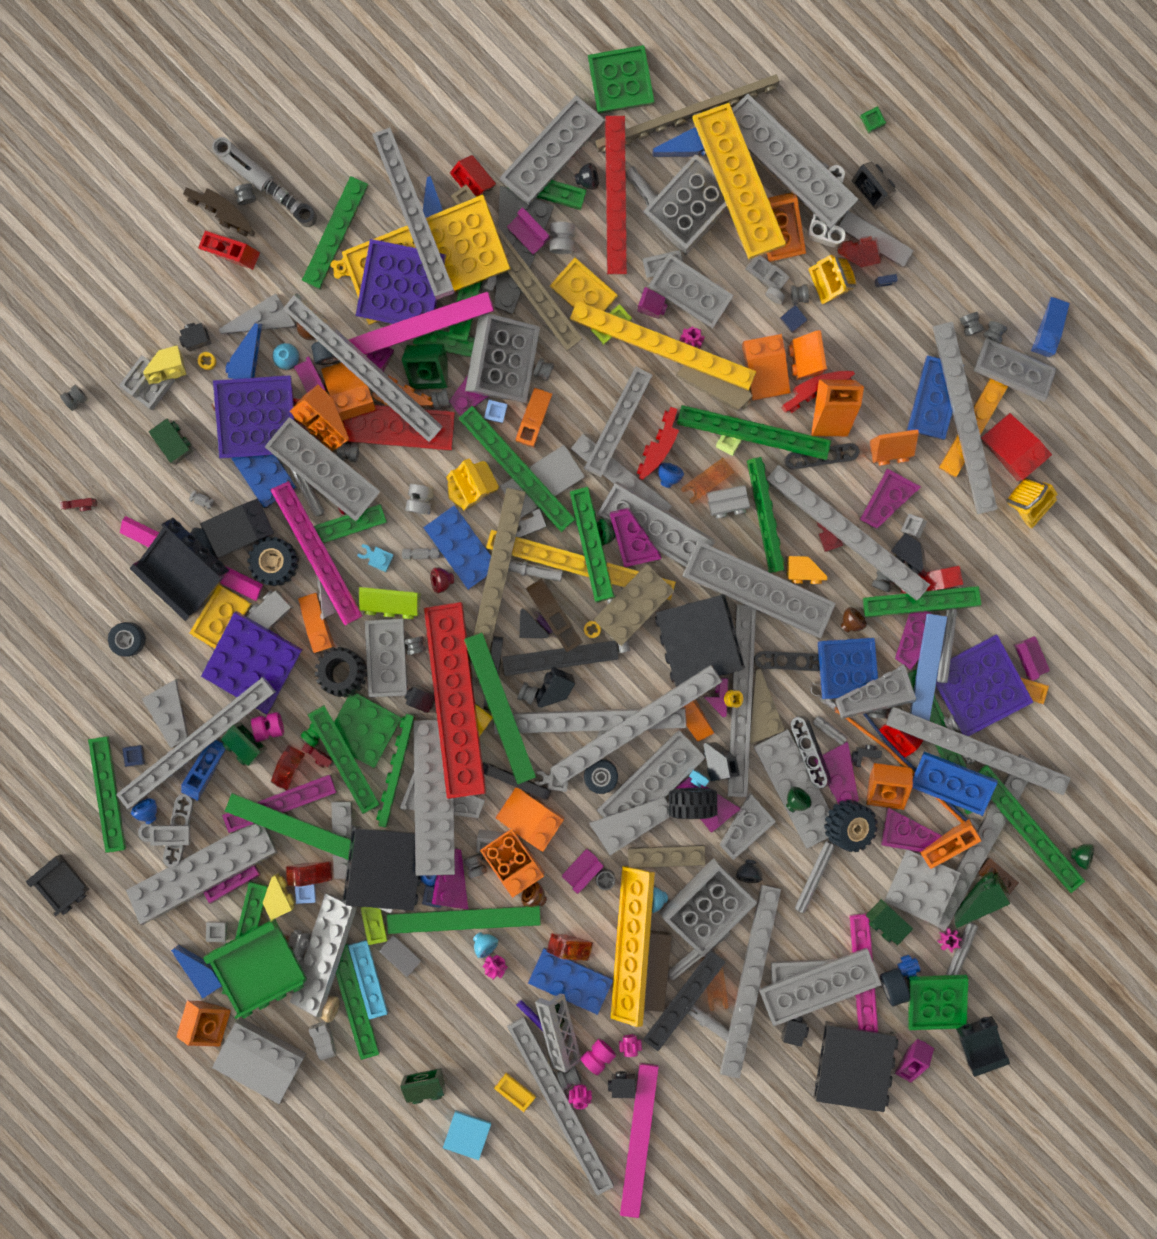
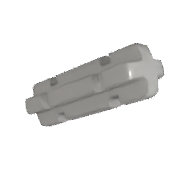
(424, 553)
(830, 730)

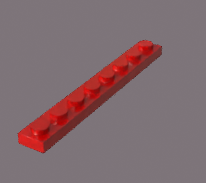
(615, 194)

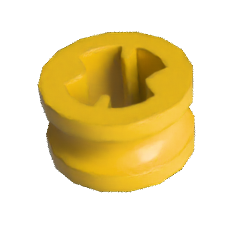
(205, 366)
(594, 635)
(738, 697)

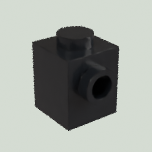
(194, 336)
(795, 1031)
(622, 1085)

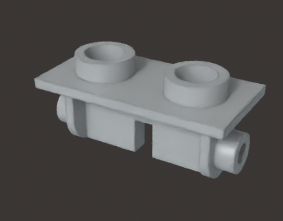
(299, 943)

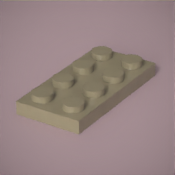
(633, 605)

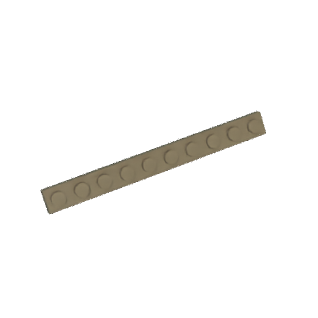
(680, 116)
(531, 286)
(499, 566)

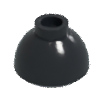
(588, 177)
(749, 872)

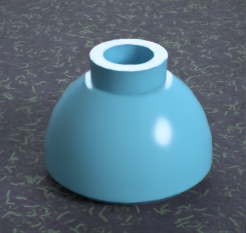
(285, 356)
(659, 899)
(484, 944)

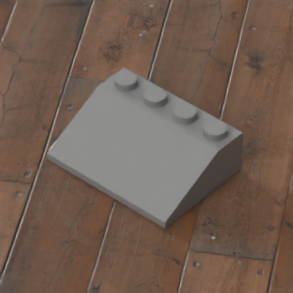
(688, 205)
(502, 358)
(708, 907)
(259, 1060)

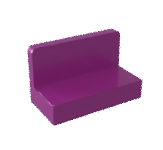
(528, 231)
(309, 375)
(1031, 658)
(582, 870)

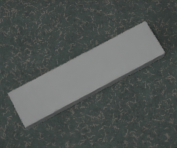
(888, 246)

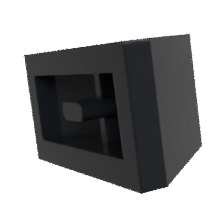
(529, 627)

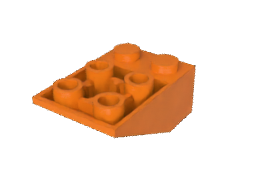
(836, 407)
(320, 416)
(512, 862)

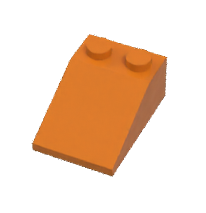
(788, 218)
(807, 356)
(768, 359)
(347, 391)
(894, 446)
(530, 818)

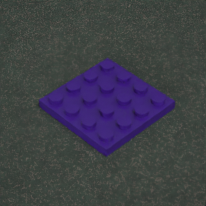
(394, 284)
(250, 413)
(248, 654)
(982, 686)

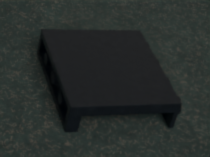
(180, 569)
(699, 637)
(381, 870)
(855, 1067)

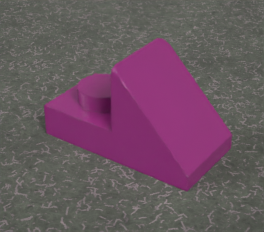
(381, 358)
(718, 702)

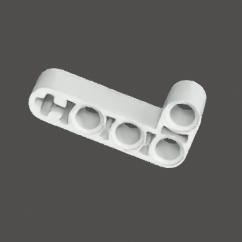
(825, 237)

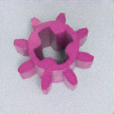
(692, 337)
(953, 943)
(495, 967)
(630, 1045)
(580, 1097)

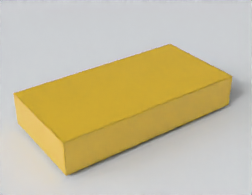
(514, 1092)

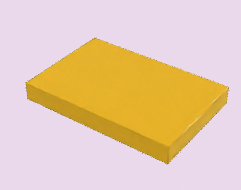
(582, 285)
(217, 615)

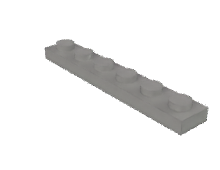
(618, 421)
(616, 472)

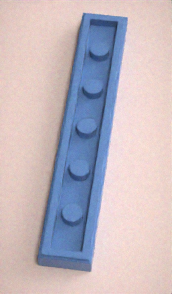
(928, 665)

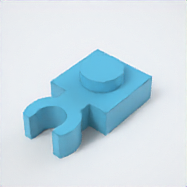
(379, 558)
(699, 779)

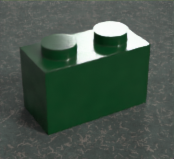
(171, 441)
(889, 922)

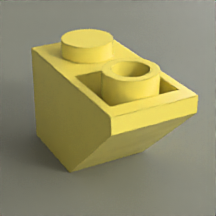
(165, 365)
(277, 899)

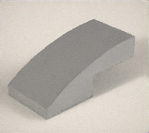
(767, 273)

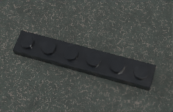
(560, 658)
(684, 1000)

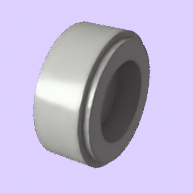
(775, 295)
(144, 832)

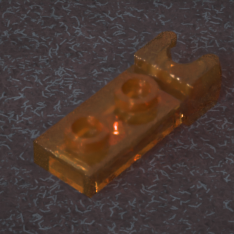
(708, 479)
(717, 990)

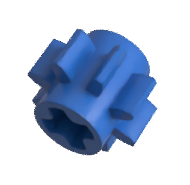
(908, 966)

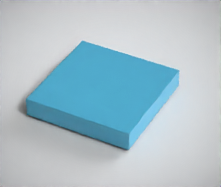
(467, 1135)

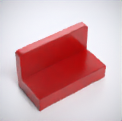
(471, 173)
(902, 741)

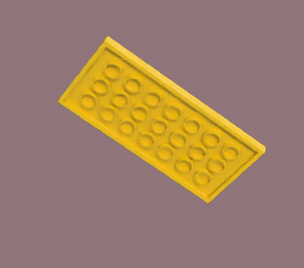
(461, 233)

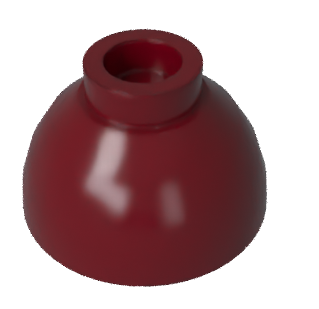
(441, 579)

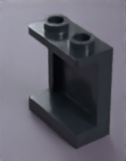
(59, 885)
(982, 1046)

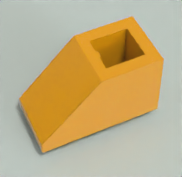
(803, 568)

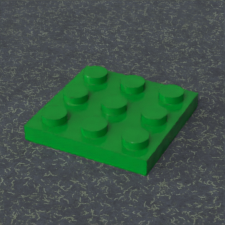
(620, 79)
(366, 728)
(937, 1002)

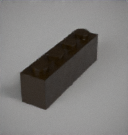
(657, 970)

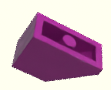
(652, 304)
(915, 1060)

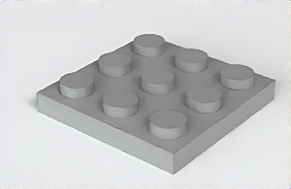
(921, 889)

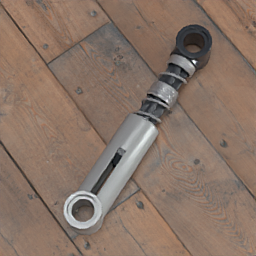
(262, 180)

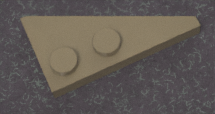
(765, 718)

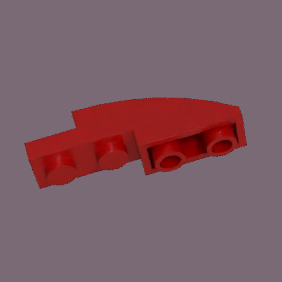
(807, 389)
(658, 451)

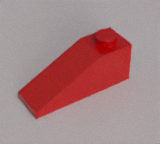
(229, 249)
(942, 578)

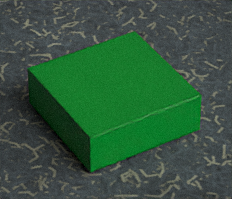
(873, 119)

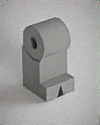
(532, 524)
(323, 1040)

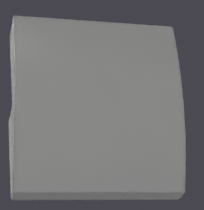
(138, 386)

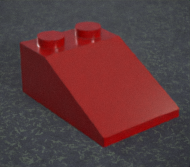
(1016, 447)

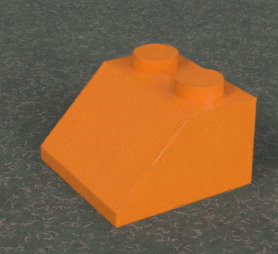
(889, 786)
(203, 1024)

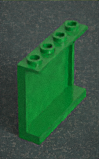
(257, 968)

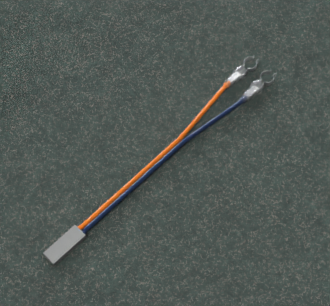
(895, 753)

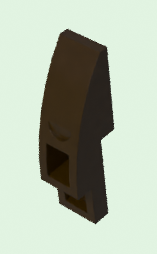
(226, 212)
(554, 615)

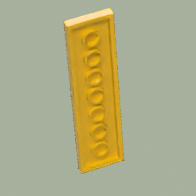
(739, 181)
(632, 946)

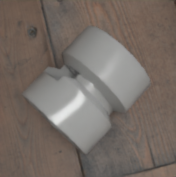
(562, 237)
(424, 494)

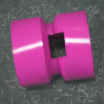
(261, 729)
(600, 1054)

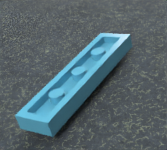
(368, 979)

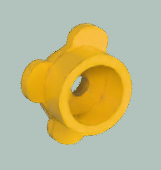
(336, 266)

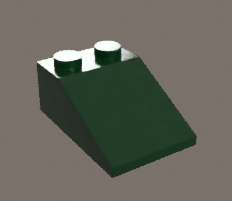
(986, 897)

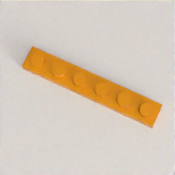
(983, 411)

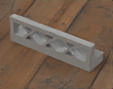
(555, 1036)

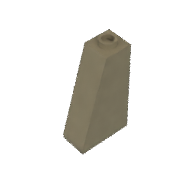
(718, 389)

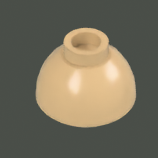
(330, 1009)

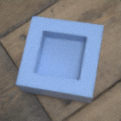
(495, 411)
(305, 894)

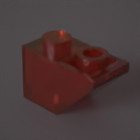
(863, 252)
(287, 767)
(308, 873)
(569, 947)

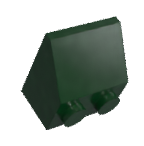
(426, 366)
(243, 744)
(423, 1086)

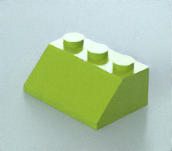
(389, 602)

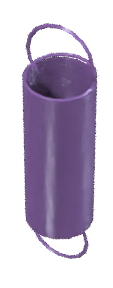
(541, 620)

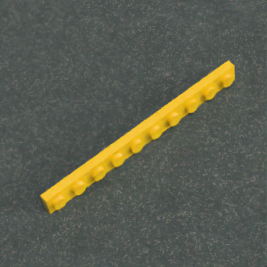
(662, 345)
(566, 560)

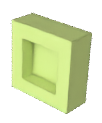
(728, 444)

